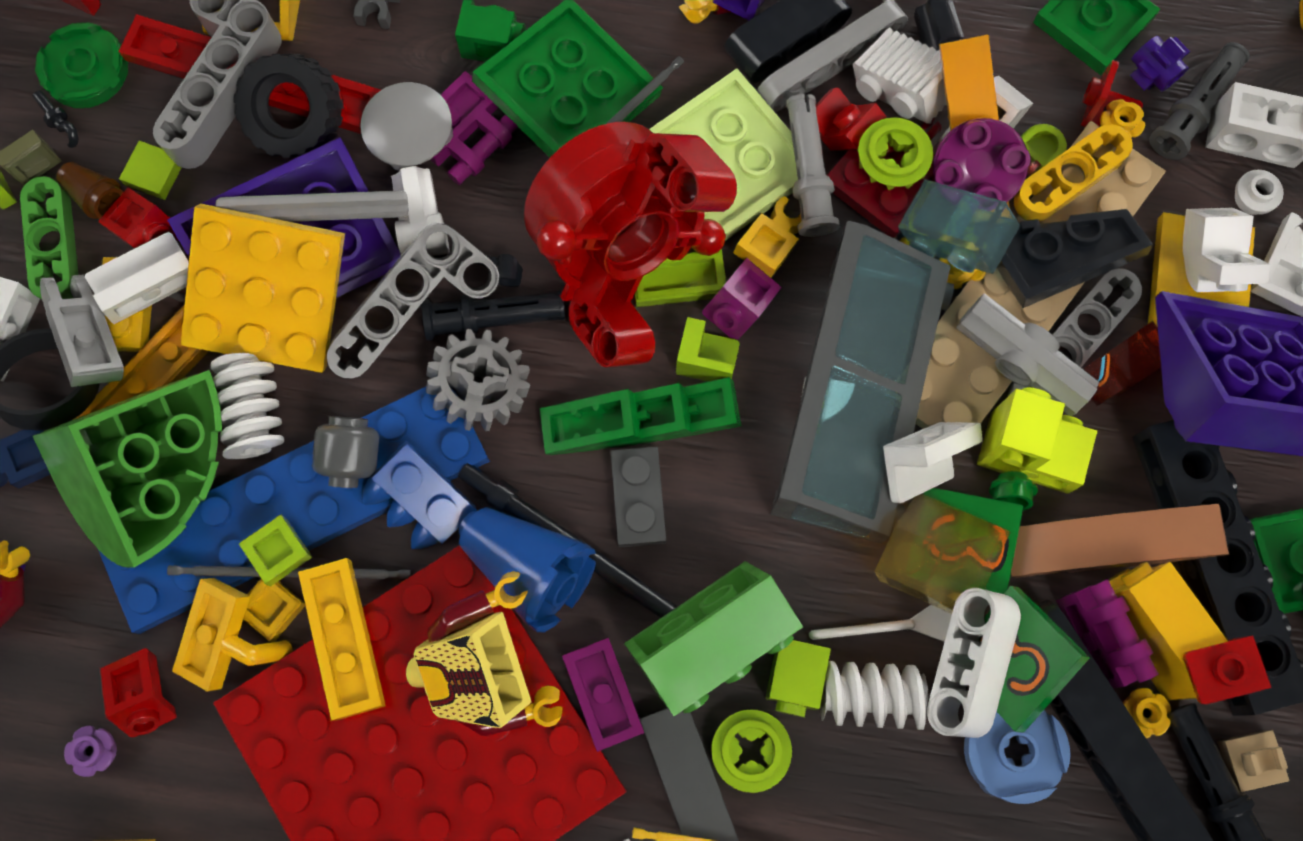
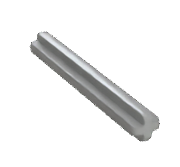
(321, 206)

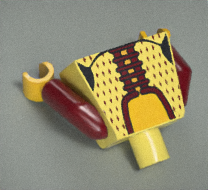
(474, 669)

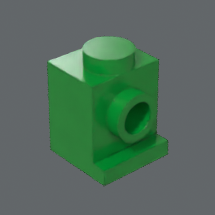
(485, 30)

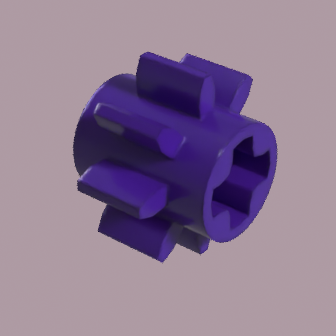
(1159, 63)

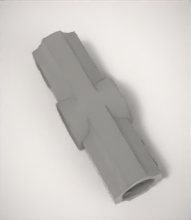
(1027, 354)

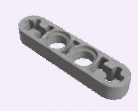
(830, 55)
(1083, 345)

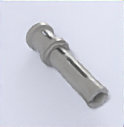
(813, 186)

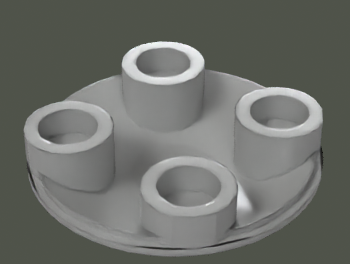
(406, 124)

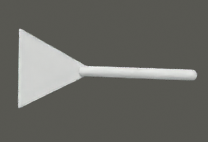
(930, 622)

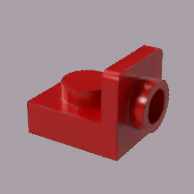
(842, 122)
(135, 219)
(135, 694)

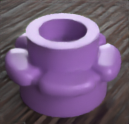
(103, 751)

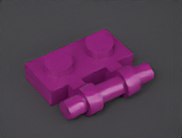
(471, 110)
(1108, 634)

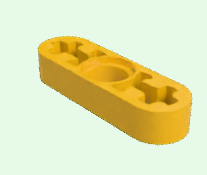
(1080, 155)

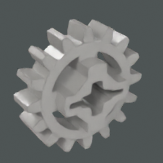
(481, 360)

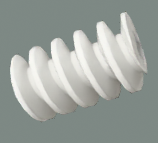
(244, 405)
(875, 694)

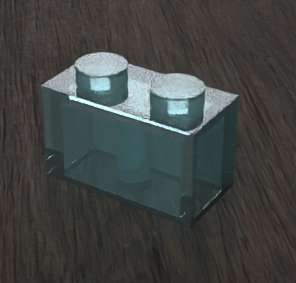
(959, 226)

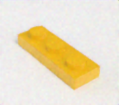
(341, 639)

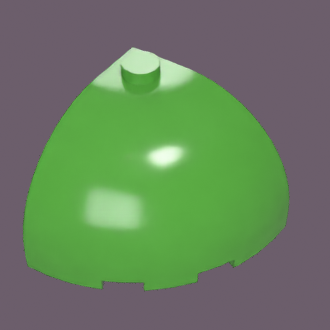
(137, 466)

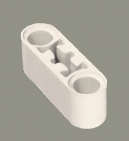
(958, 668)

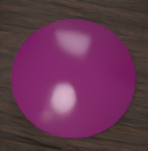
(982, 159)

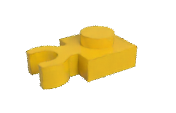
(769, 240)

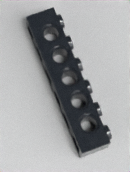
(1248, 578)

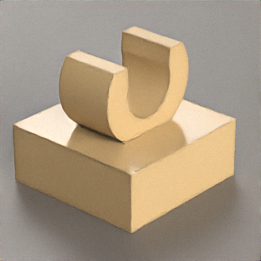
(1254, 760)

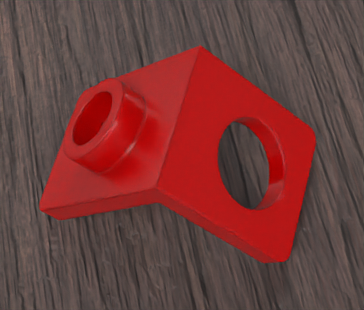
(1099, 95)
(1226, 670)

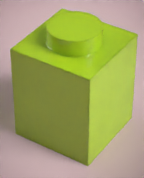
(798, 678)

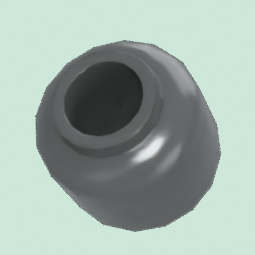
(345, 451)

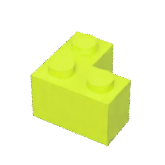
(1036, 439)

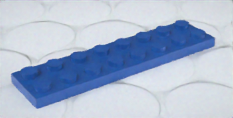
(291, 490)

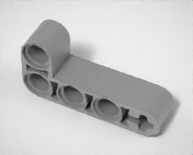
(185, 126)
(403, 304)

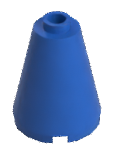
(549, 563)

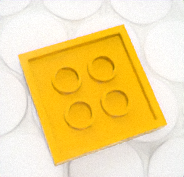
(261, 287)

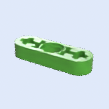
(37, 224)

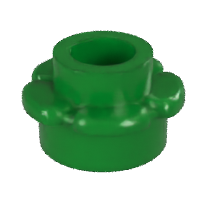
(1014, 488)

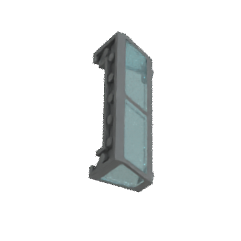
(862, 384)

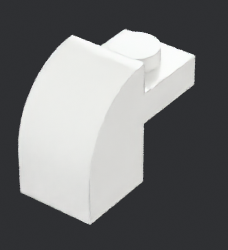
(1218, 251)

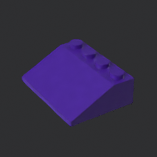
(368, 245)
(1232, 373)

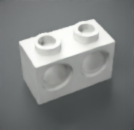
(1258, 125)

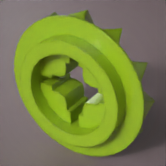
(902, 136)
(776, 751)

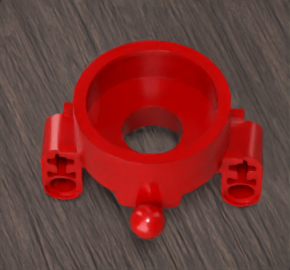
(616, 211)

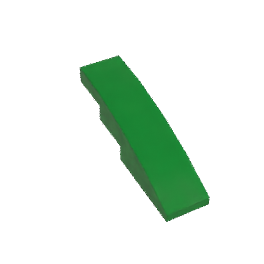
(639, 417)

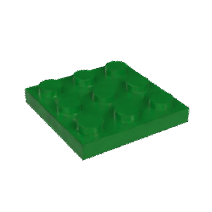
(563, 78)

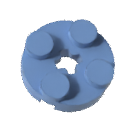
(1039, 769)

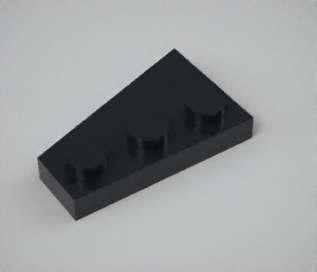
(1069, 252)

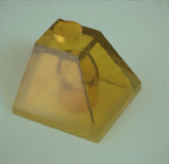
(940, 552)

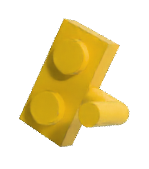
(213, 637)

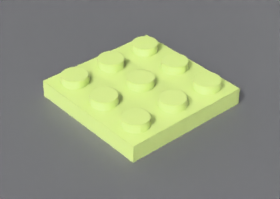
(747, 138)

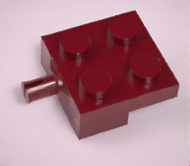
(874, 200)

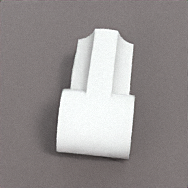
(422, 210)

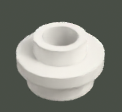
(1253, 202)

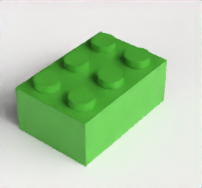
(714, 637)

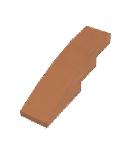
(1120, 540)

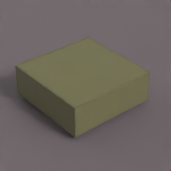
(28, 157)

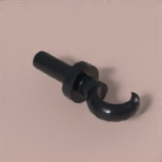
(56, 118)

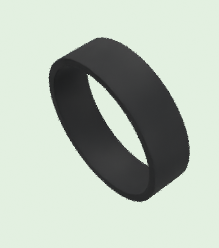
(51, 416)

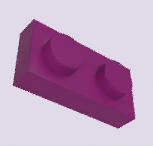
(603, 694)

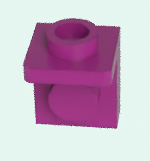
(741, 300)

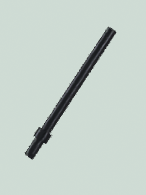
(504, 498)

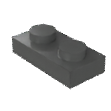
(638, 497)

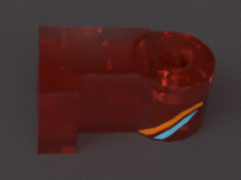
(1126, 364)

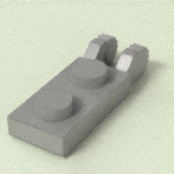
(81, 333)

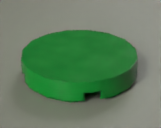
(81, 65)

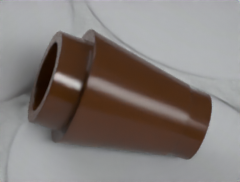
(88, 188)

